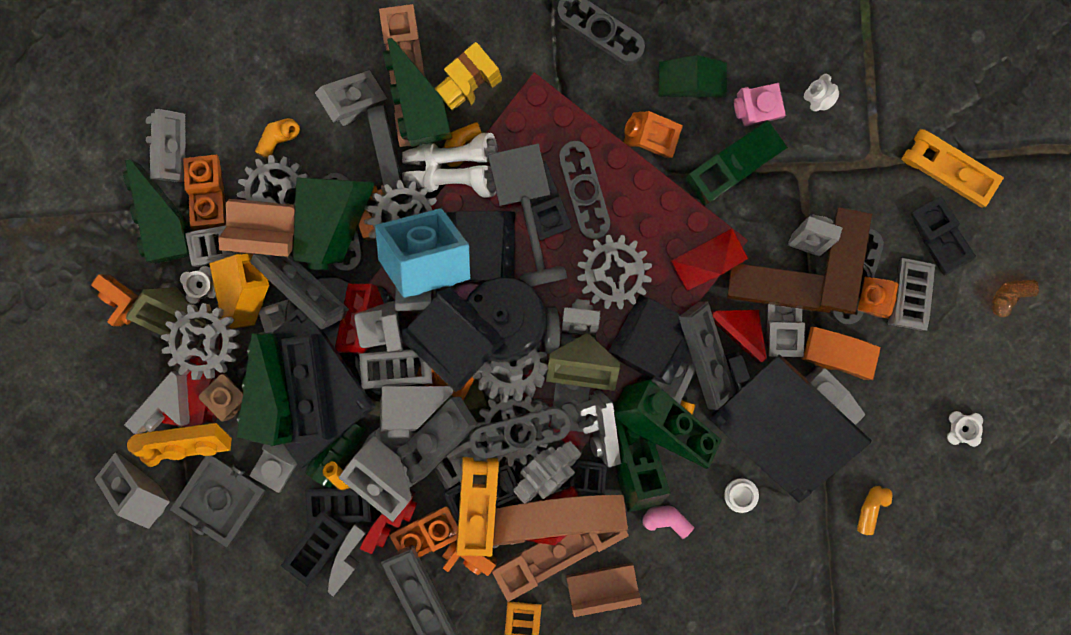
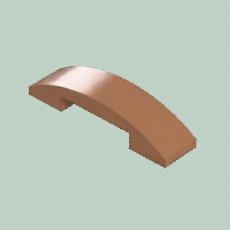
(401, 25)
(559, 518)
(544, 560)

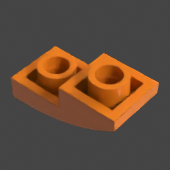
(206, 192)
(841, 353)
(427, 532)

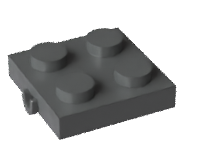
(218, 499)

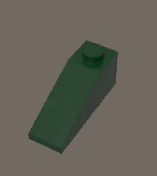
(640, 470)

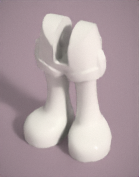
(477, 177)

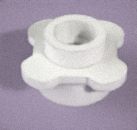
(822, 93)
(190, 281)
(972, 435)

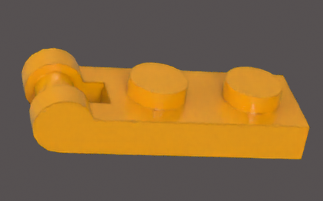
(953, 168)
(179, 443)
(477, 508)

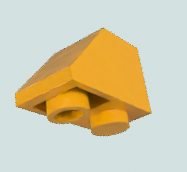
(239, 289)

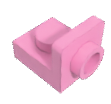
(759, 104)

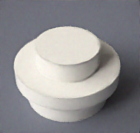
(741, 495)

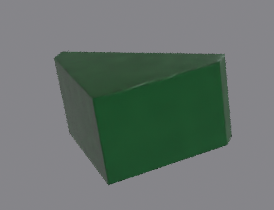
(692, 77)

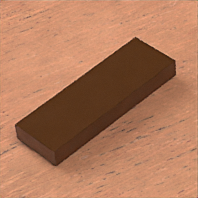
(846, 262)
(776, 287)

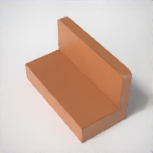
(258, 228)
(603, 590)

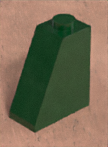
(327, 219)

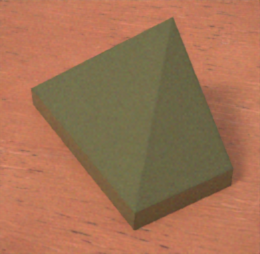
(157, 307)
(583, 364)

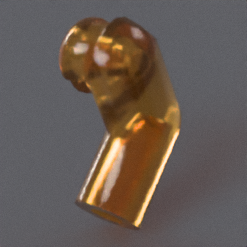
(1009, 294)

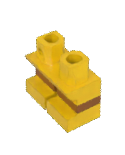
(466, 75)

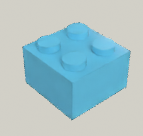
(423, 252)

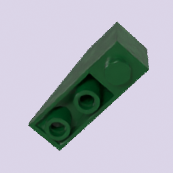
(421, 105)
(735, 162)
(159, 221)
(265, 400)
(666, 423)

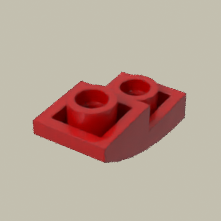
(379, 532)

